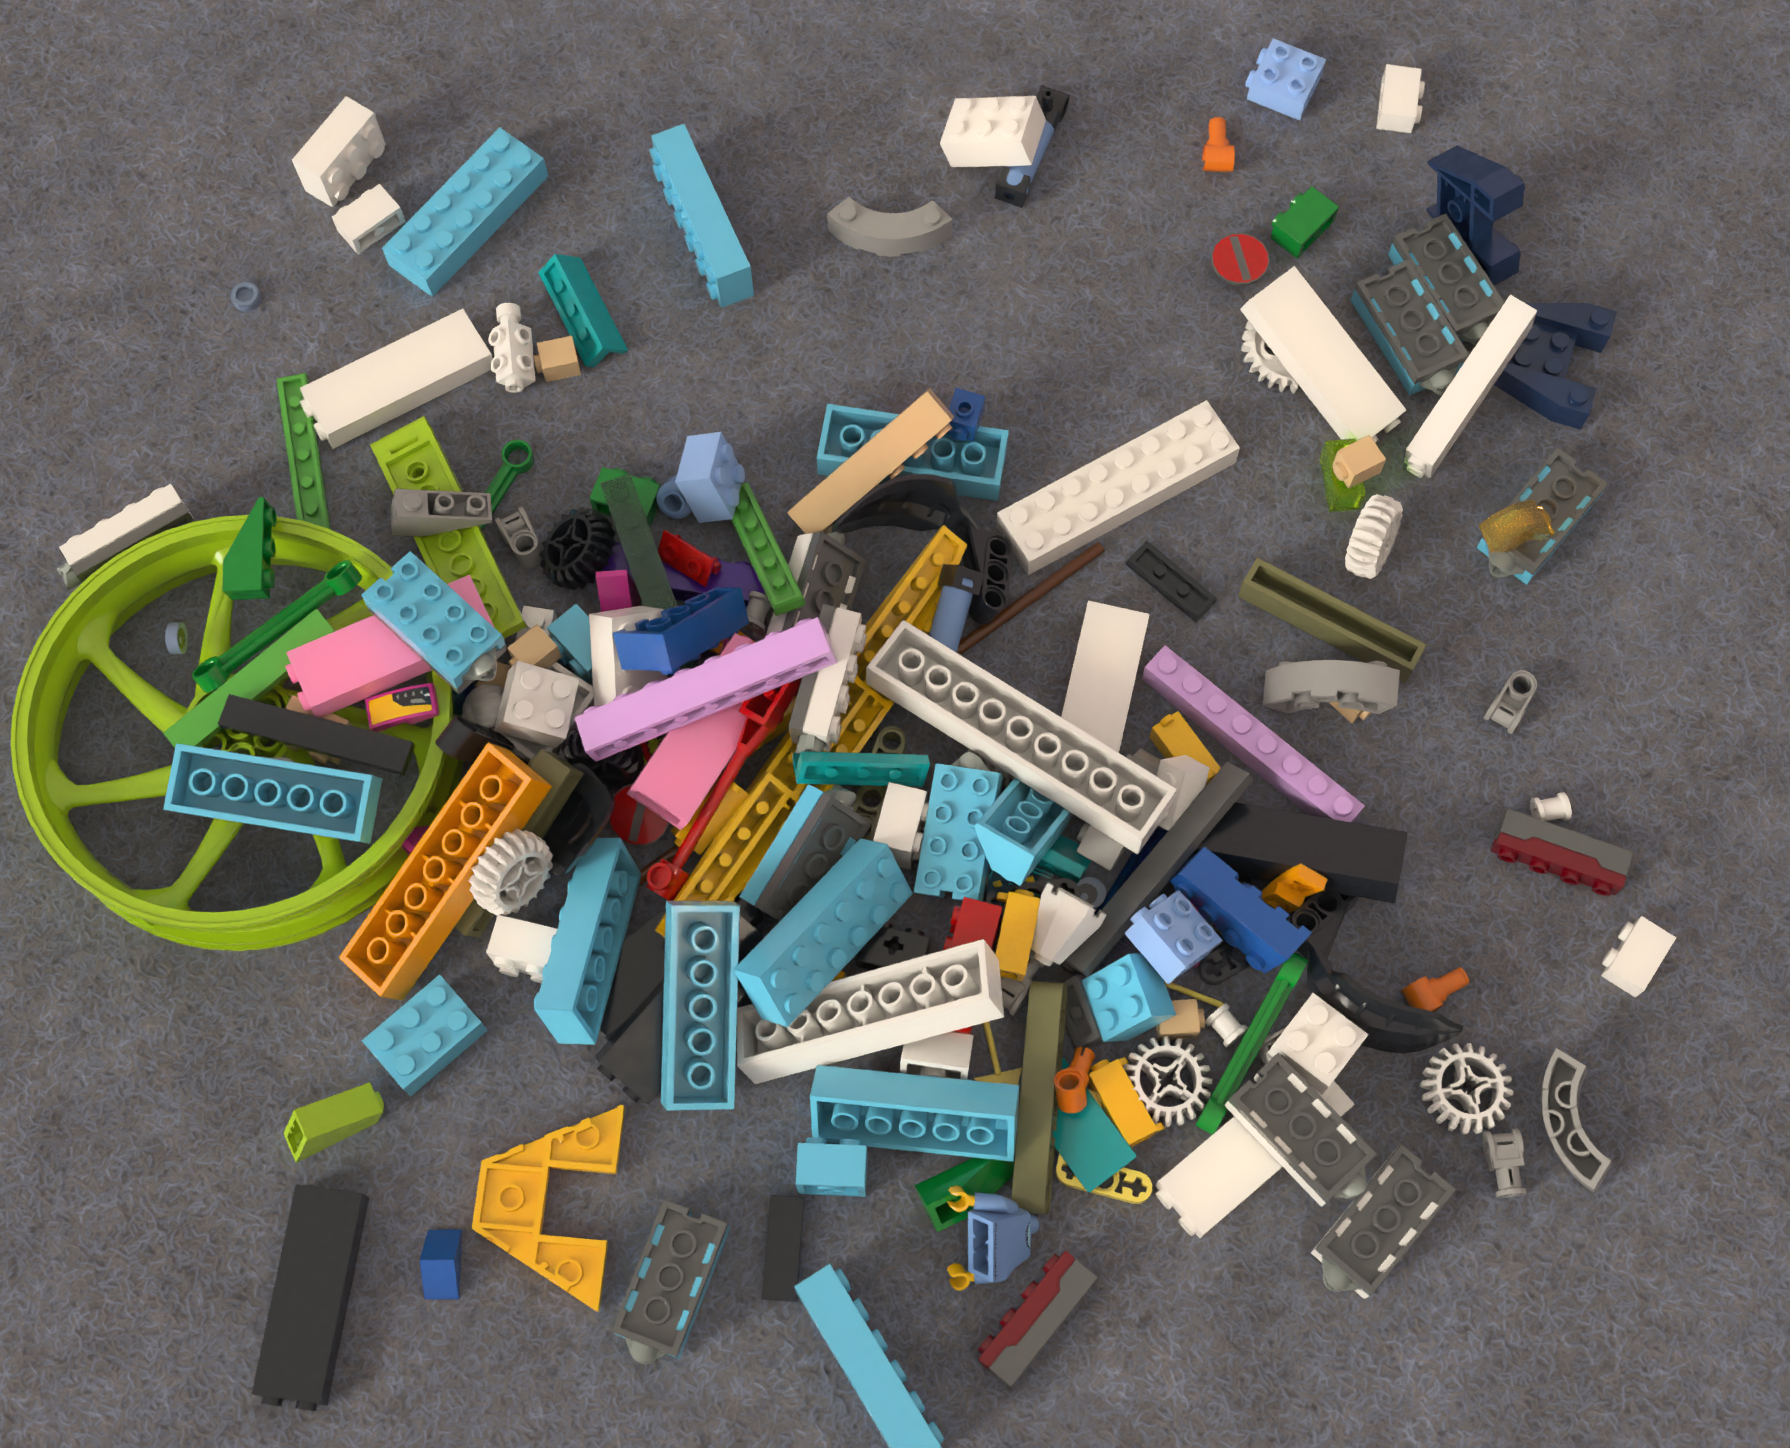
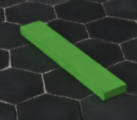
(303, 453)
(765, 554)
(250, 682)

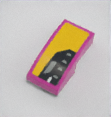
(402, 705)

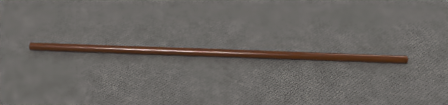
(978, 634)

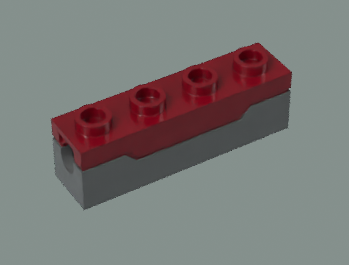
(1561, 852)
(1036, 1319)

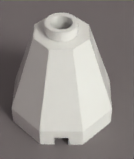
(1062, 925)

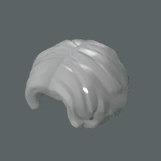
(483, 705)

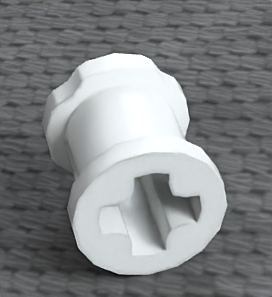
(1551, 808)
(1226, 1025)

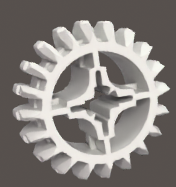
(1373, 536)
(511, 872)
(1179, 1090)
(1470, 1102)

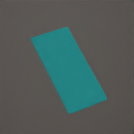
(1091, 1143)

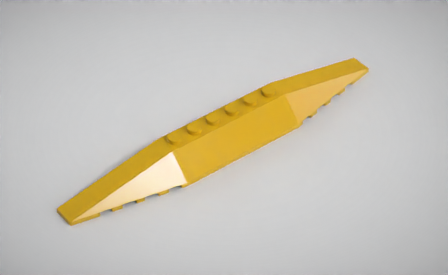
(774, 791)

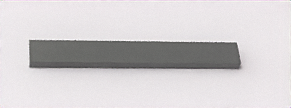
(1161, 865)

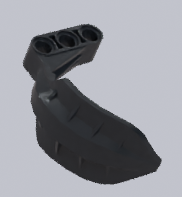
(926, 504)
(580, 817)
(1388, 1024)

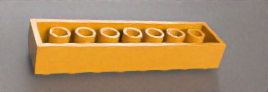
(434, 881)

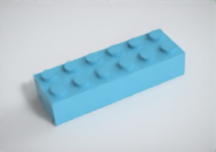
(465, 212)
(701, 216)
(971, 465)
(273, 793)
(823, 932)
(588, 943)
(700, 1005)
(915, 1112)
(864, 1361)

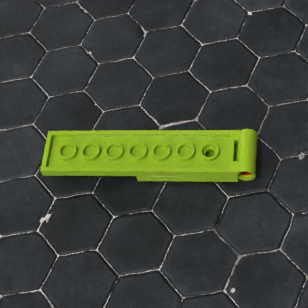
(416, 461)

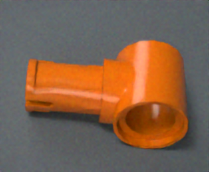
(1217, 151)
(1432, 992)
(1072, 1082)

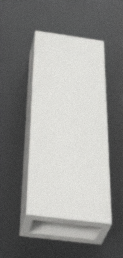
(1323, 358)
(396, 379)
(1469, 387)
(1105, 671)
(1225, 1172)

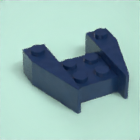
(1474, 196)
(1542, 360)

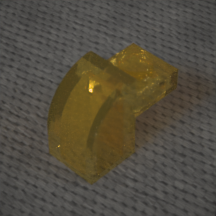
(1516, 525)

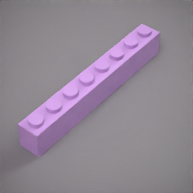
(705, 689)
(1249, 738)

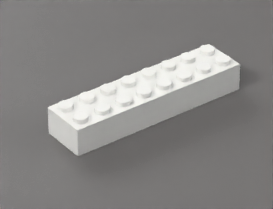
(1117, 487)
(875, 1012)

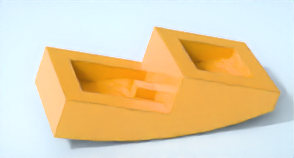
(1292, 887)

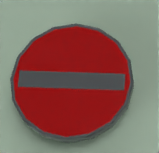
(1240, 259)
(634, 821)

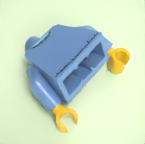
(996, 1238)

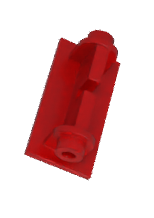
(687, 558)

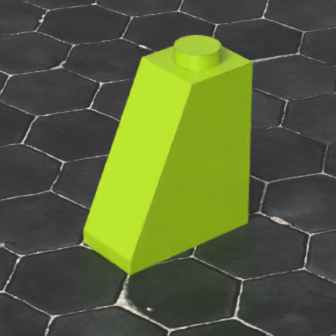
(332, 1120)

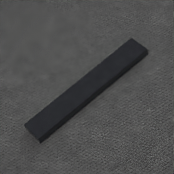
(316, 734)

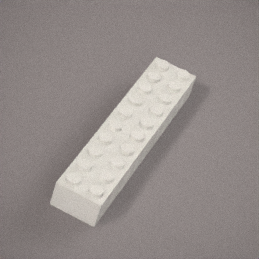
(1020, 736)

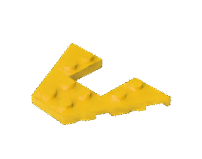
(514, 1199)

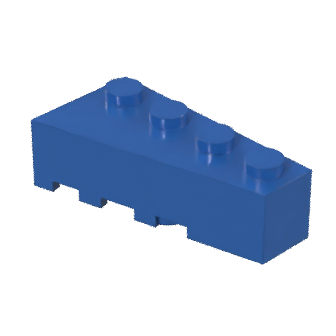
(682, 631)
(1238, 911)

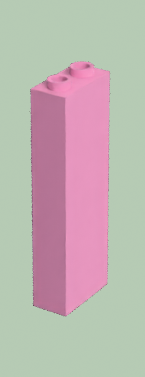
(360, 660)
(690, 760)

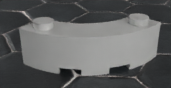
(889, 232)
(1351, 683)
(1096, 844)
(1562, 1121)

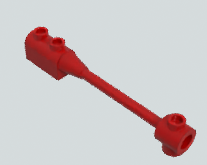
(762, 717)

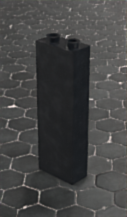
(1269, 841)
(642, 968)
(636, 1047)
(310, 1297)

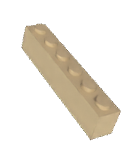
(872, 463)

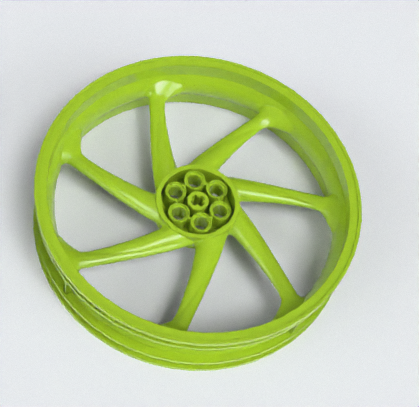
(82, 634)

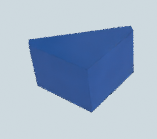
(441, 1264)

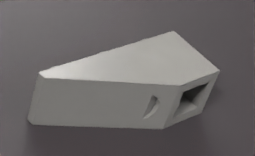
(437, 511)

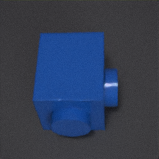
(967, 413)

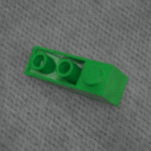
(248, 561)
(972, 1176)

